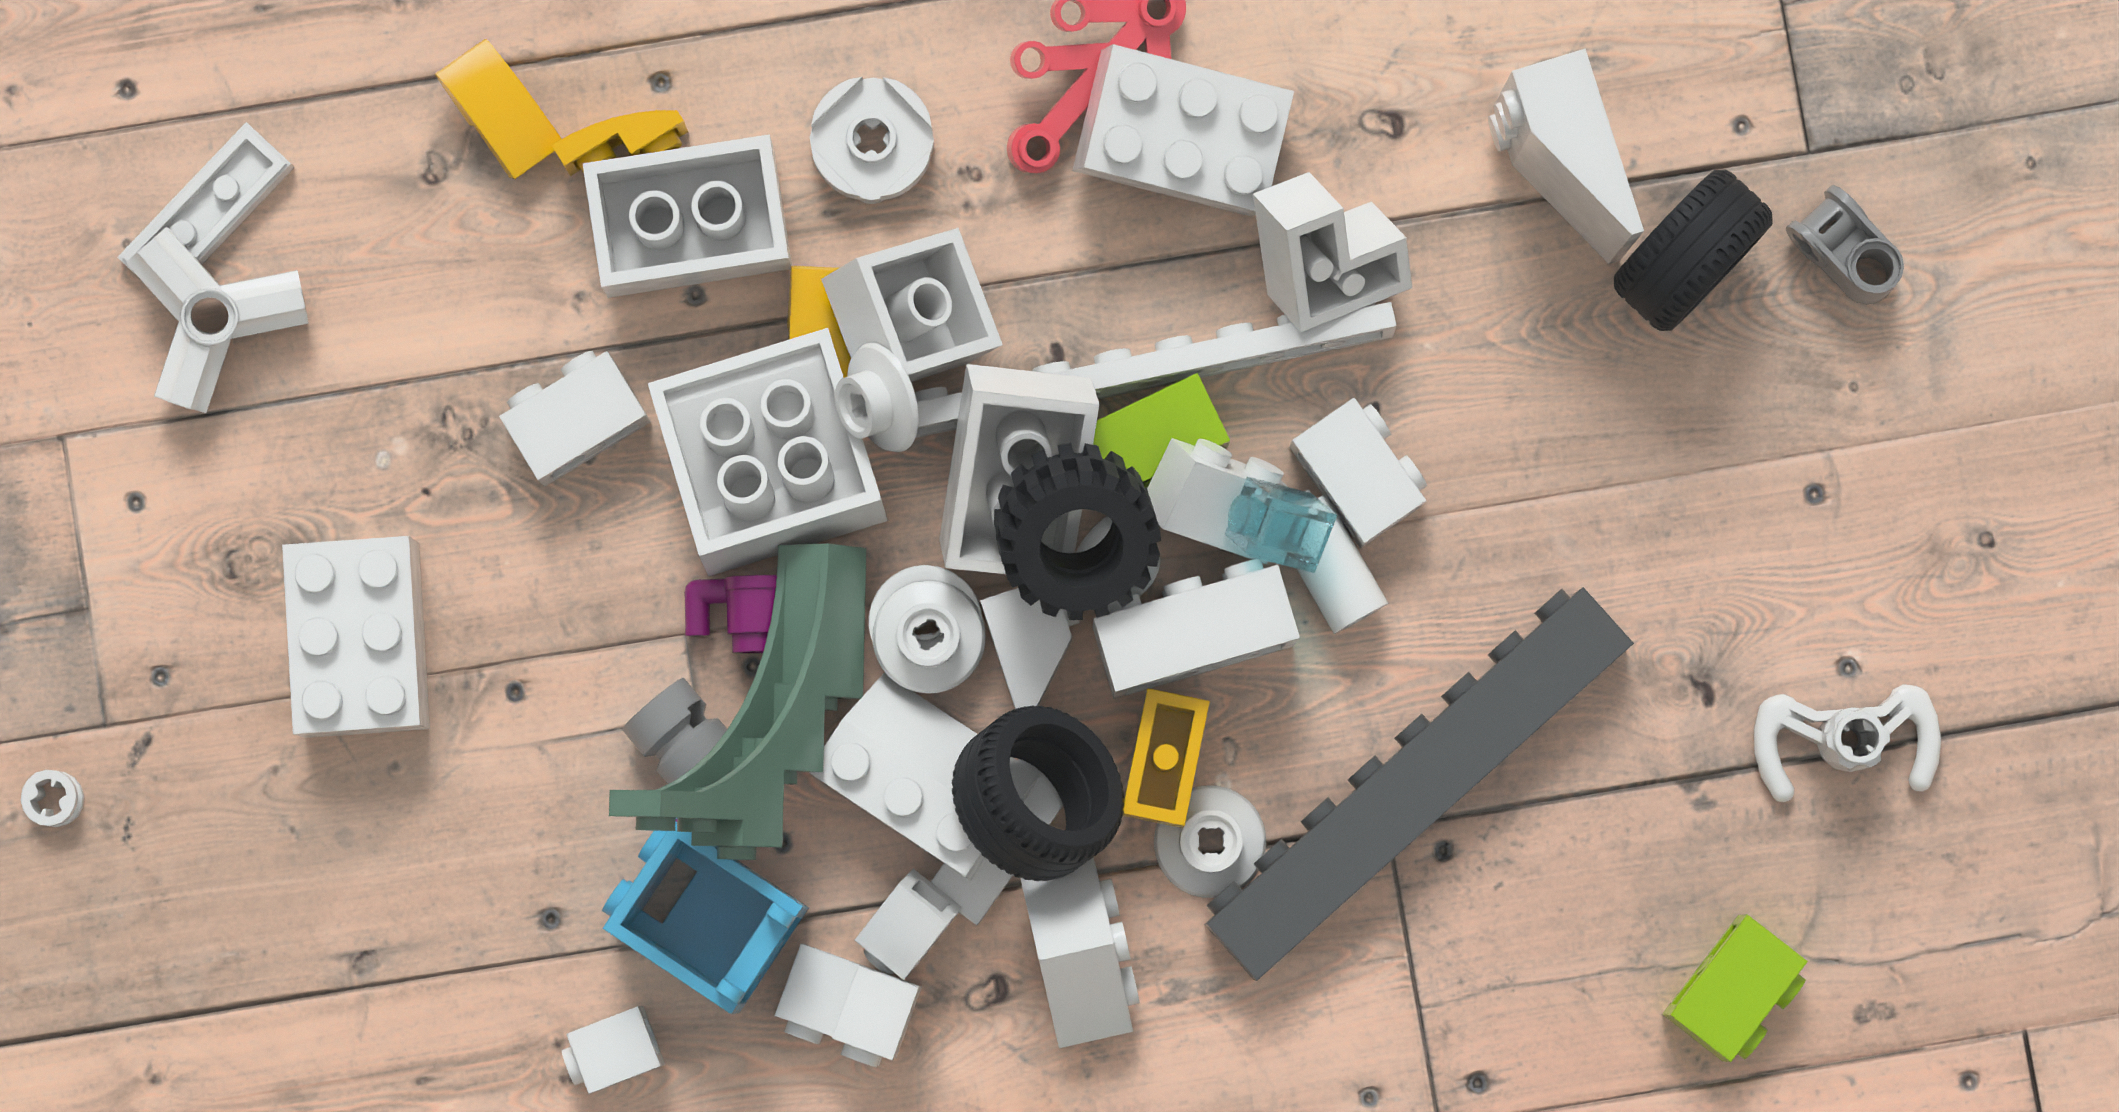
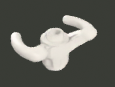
(1902, 704)

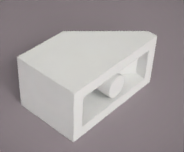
(1027, 644)

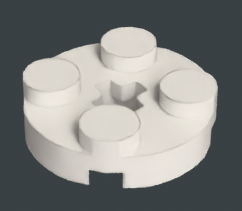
(873, 103)

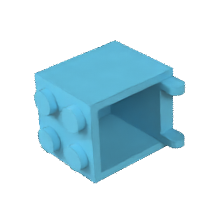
(720, 928)

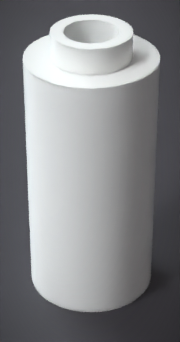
(1342, 580)

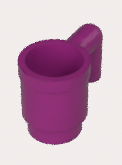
(748, 608)

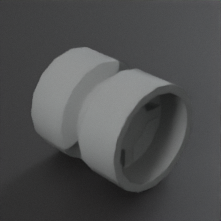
(674, 730)

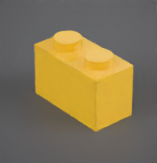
(1165, 758)

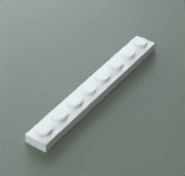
(1178, 358)

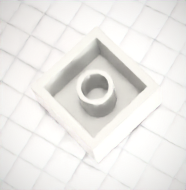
(916, 303)

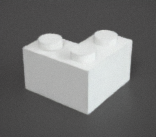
(1323, 258)
(1081, 955)
(848, 1003)

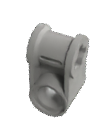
(1846, 243)

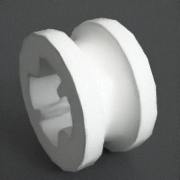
(70, 804)

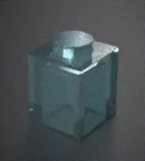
(1280, 524)

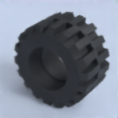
(1088, 577)

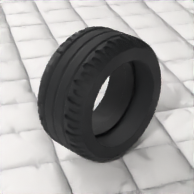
(1692, 249)
(999, 819)

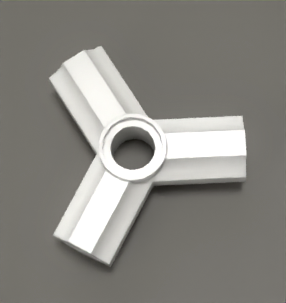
(197, 355)

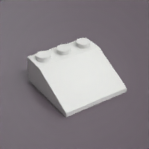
(1566, 150)
(765, 452)

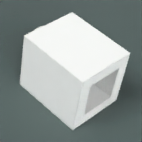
(907, 925)
(612, 1050)

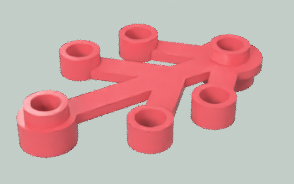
(1137, 28)

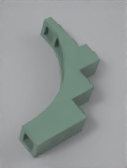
(806, 666)

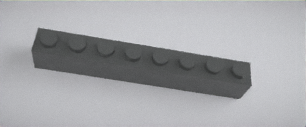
(1418, 783)

